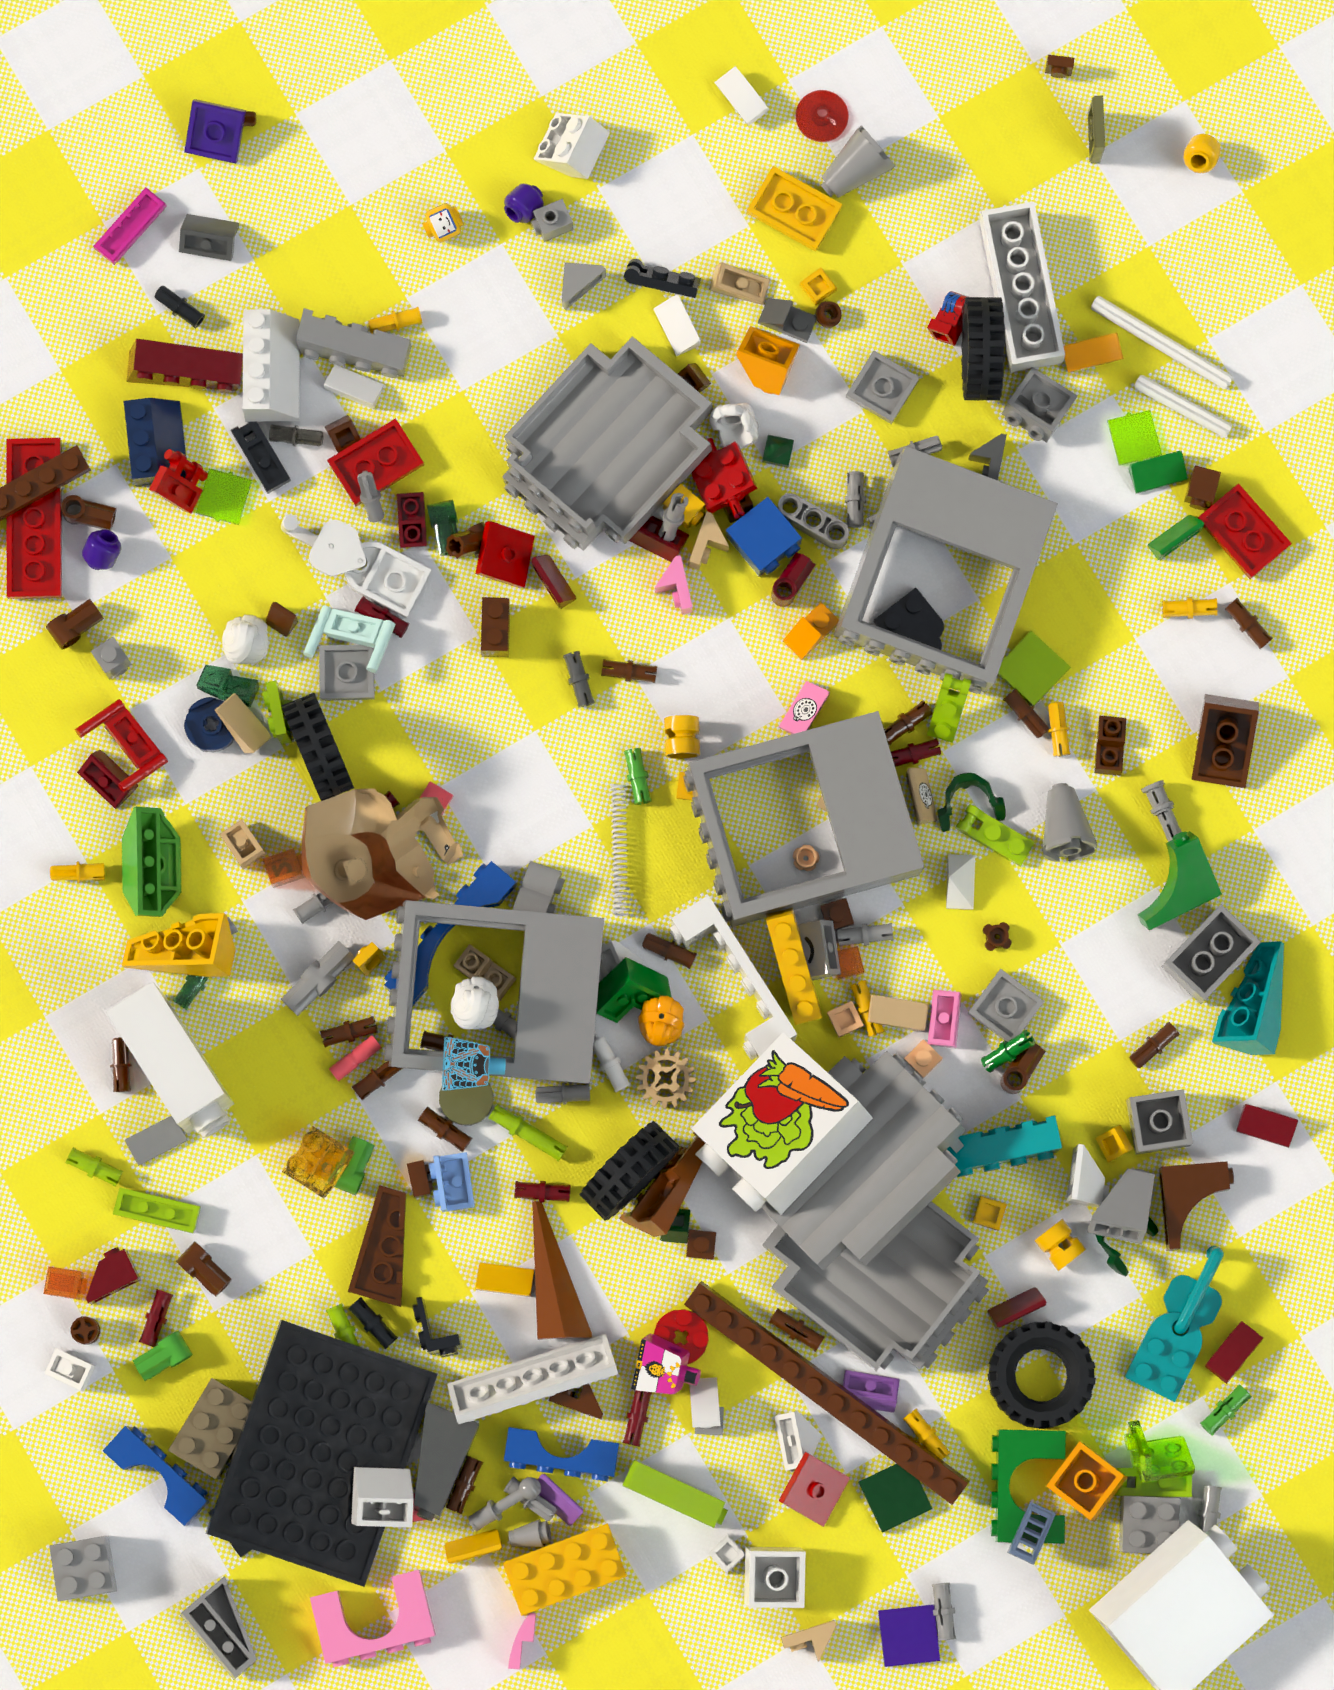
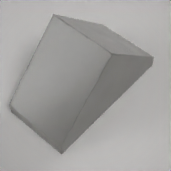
(579, 280)

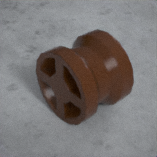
(81, 1328)

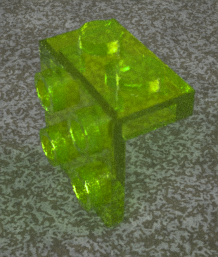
(1158, 1457)

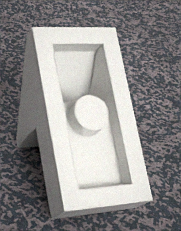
(69, 1370)

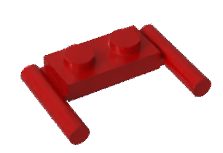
(130, 738)

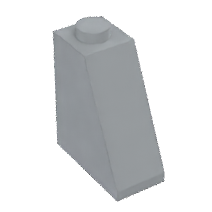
(1126, 1208)

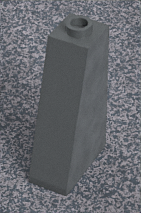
(441, 1459)

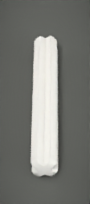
(1183, 406)

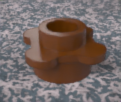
(1002, 930)

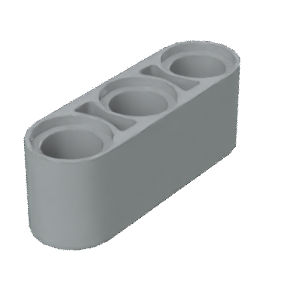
(821, 532)

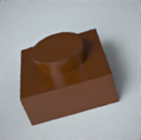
(1059, 66)
(838, 912)
(701, 1244)

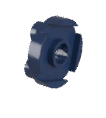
(196, 720)

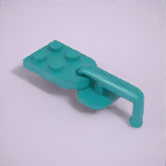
(1165, 1357)

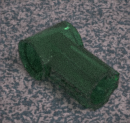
(443, 520)

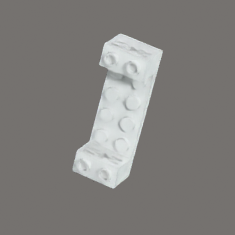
(702, 920)

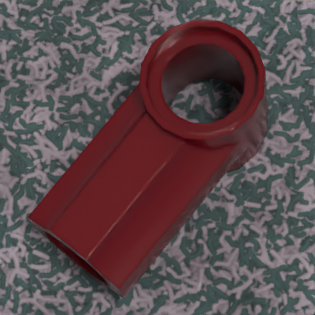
(792, 578)

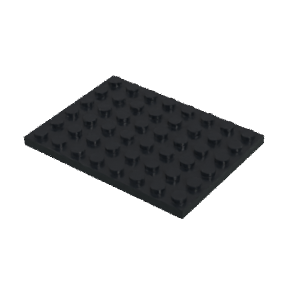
(307, 1427)

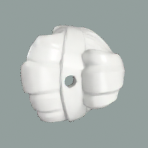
(734, 424)
(245, 640)
(475, 1003)

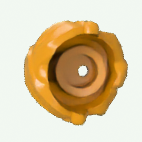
(657, 1030)

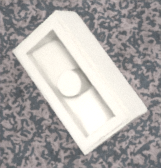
(677, 325)
(353, 386)

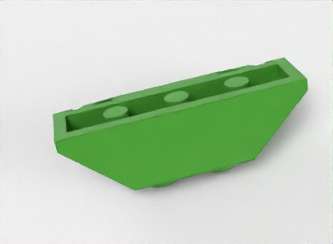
(150, 862)

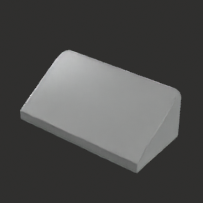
(155, 1140)

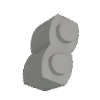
(539, 889)

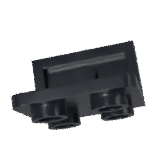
(446, 1346)

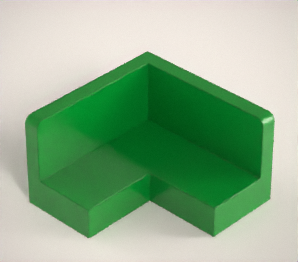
(627, 988)

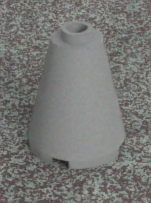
(856, 164)
(1066, 826)

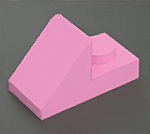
(675, 579)

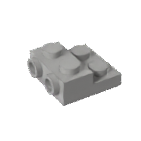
(1038, 405)

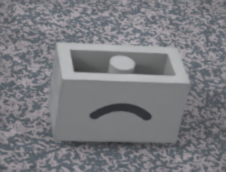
(820, 948)

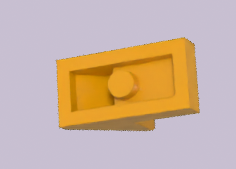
(811, 630)

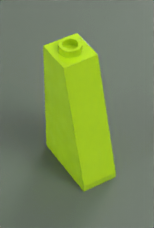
(675, 1494)

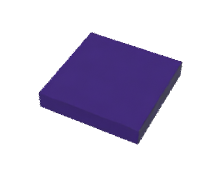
(215, 131)
(908, 1635)

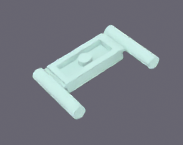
(353, 629)

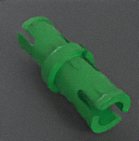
(1008, 1051)

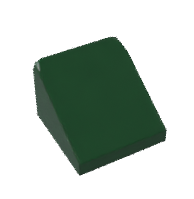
(679, 1229)

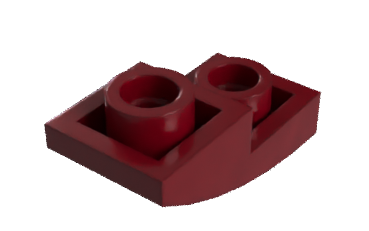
(411, 519)
(1234, 1352)

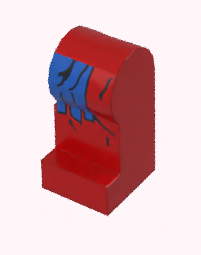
(949, 320)

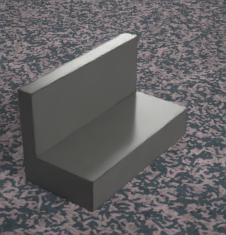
(208, 237)

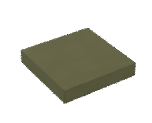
(1096, 129)

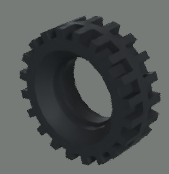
(983, 348)
(317, 746)
(629, 1170)
(1078, 1371)

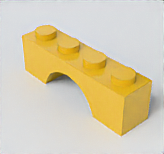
(793, 966)

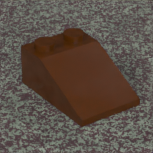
(1225, 740)

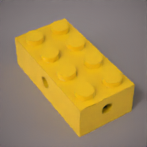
(564, 1569)

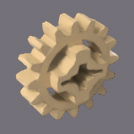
(674, 1088)

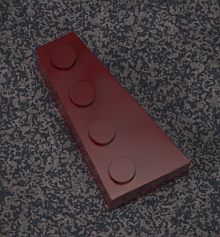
(184, 366)

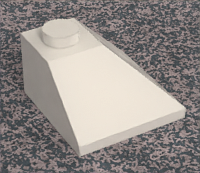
(1085, 1180)

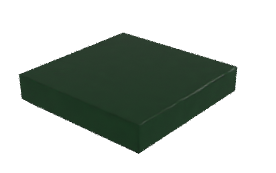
(894, 1496)

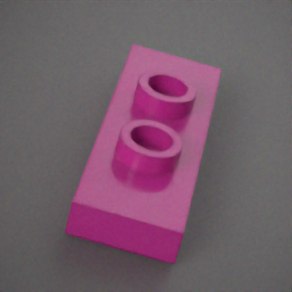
(130, 226)

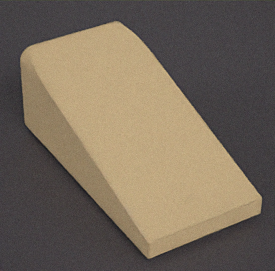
(739, 283)
(242, 724)
(898, 1013)

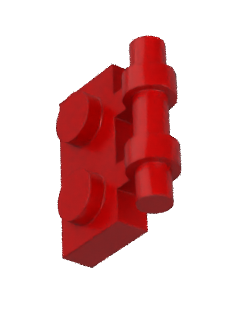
(176, 489)

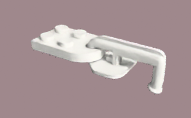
(388, 577)

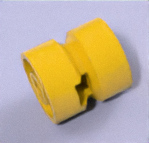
(682, 739)
(1053, 1237)

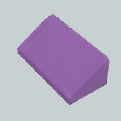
(874, 1390)
(566, 1507)

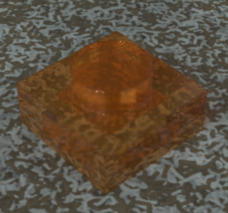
(850, 963)

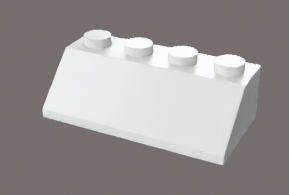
(270, 366)

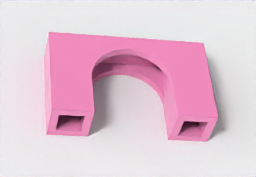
(341, 1643)

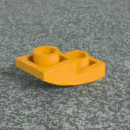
(1093, 352)

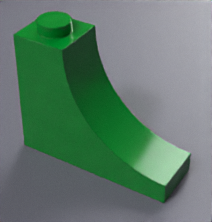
(1187, 885)

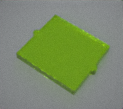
(1134, 437)
(224, 496)

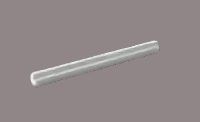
(1161, 342)

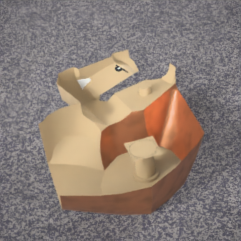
(369, 856)

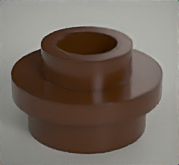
(834, 311)

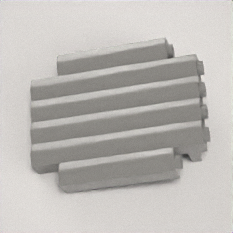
(606, 444)
(883, 1172)
(897, 1301)

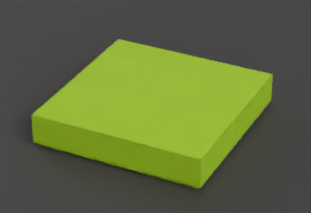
(1032, 668)

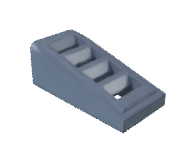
(1021, 1554)

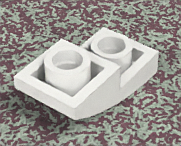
(742, 96)
(705, 1403)

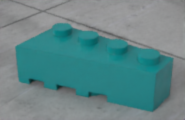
(1008, 1145)

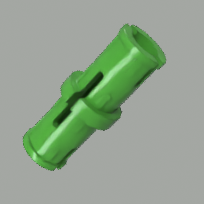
(637, 776)
(1225, 1410)

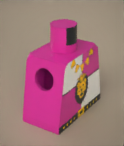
(662, 1367)

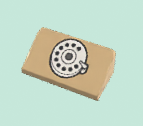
(921, 795)

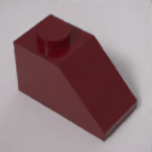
(112, 1275)

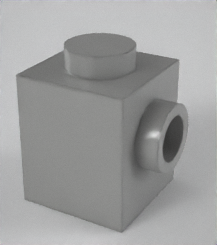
(552, 220)
(111, 658)

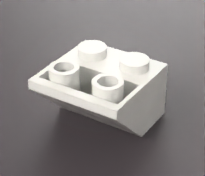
(572, 144)
(382, 1497)

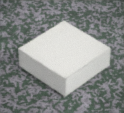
(727, 1554)

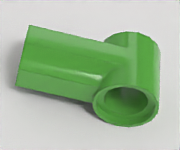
(354, 1173)
(168, 1352)

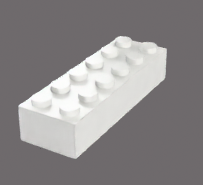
(1024, 284)

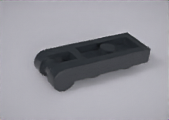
(661, 279)
(261, 456)

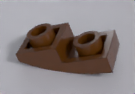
(1110, 745)

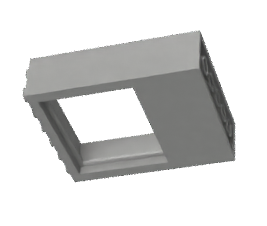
(964, 513)
(861, 804)
(554, 995)

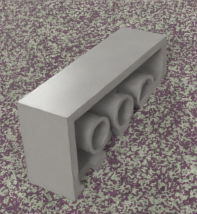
(352, 345)

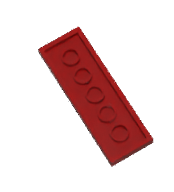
(35, 530)

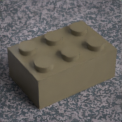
(212, 1429)

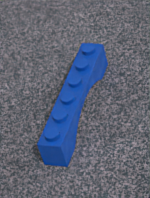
(487, 890)

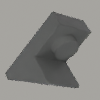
(786, 319)
(991, 454)

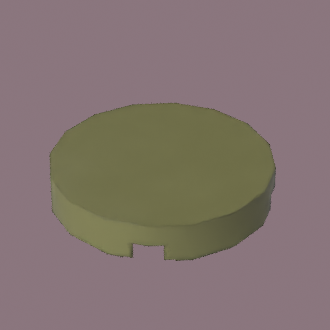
(467, 1105)

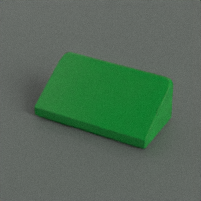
(1158, 472)
(1175, 536)

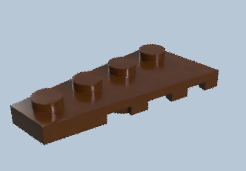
(381, 1255)

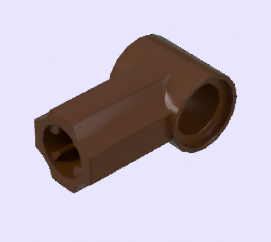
(91, 513)
(466, 542)
(68, 628)
(1023, 1067)
(199, 1265)

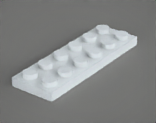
(532, 1379)

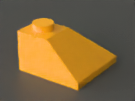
(767, 359)

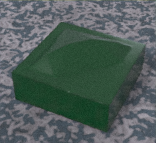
(778, 451)

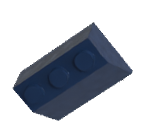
(152, 429)

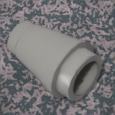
(531, 1535)

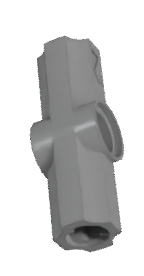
(318, 978)

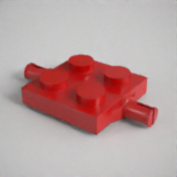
(724, 478)

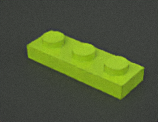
(156, 1210)

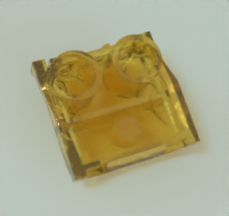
(318, 1162)

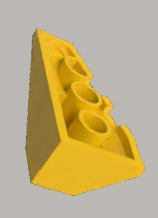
(190, 948)

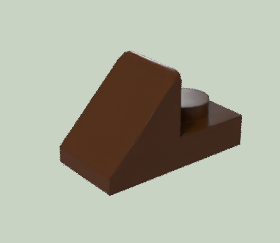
(585, 1404)

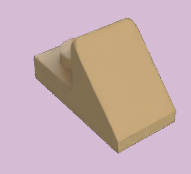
(708, 536)
(242, 844)
(818, 1635)

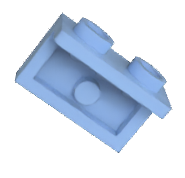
(453, 1182)

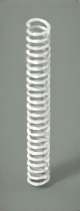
(618, 850)

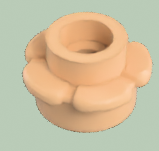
(800, 863)

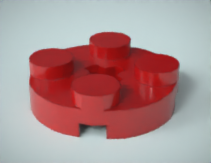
(684, 1321)

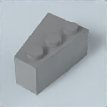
(220, 1628)

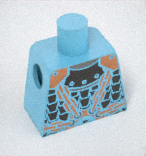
(468, 1064)

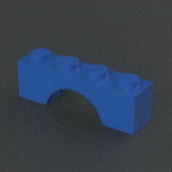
(596, 1459)
(183, 1499)

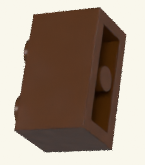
(495, 627)

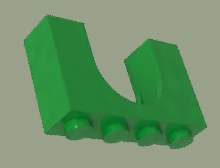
(1011, 1450)

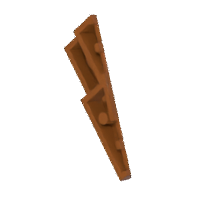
(665, 1195)
(556, 1298)

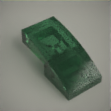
(221, 684)

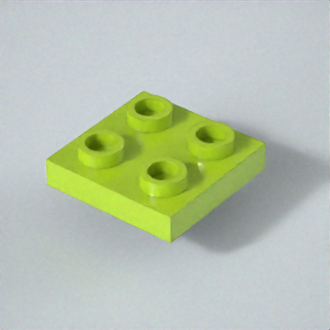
(277, 723)

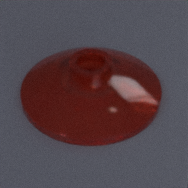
(817, 127)

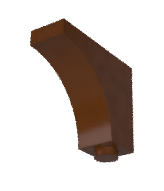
(1183, 1188)

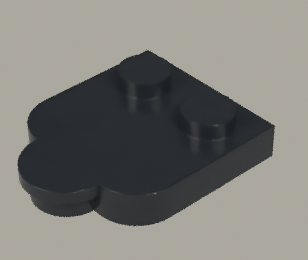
(913, 619)

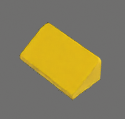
(504, 1279)
(473, 1546)

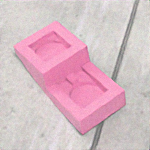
(525, 1633)

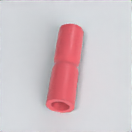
(353, 1059)

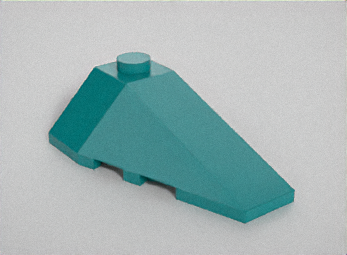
(1255, 1011)

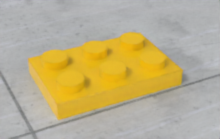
(794, 208)

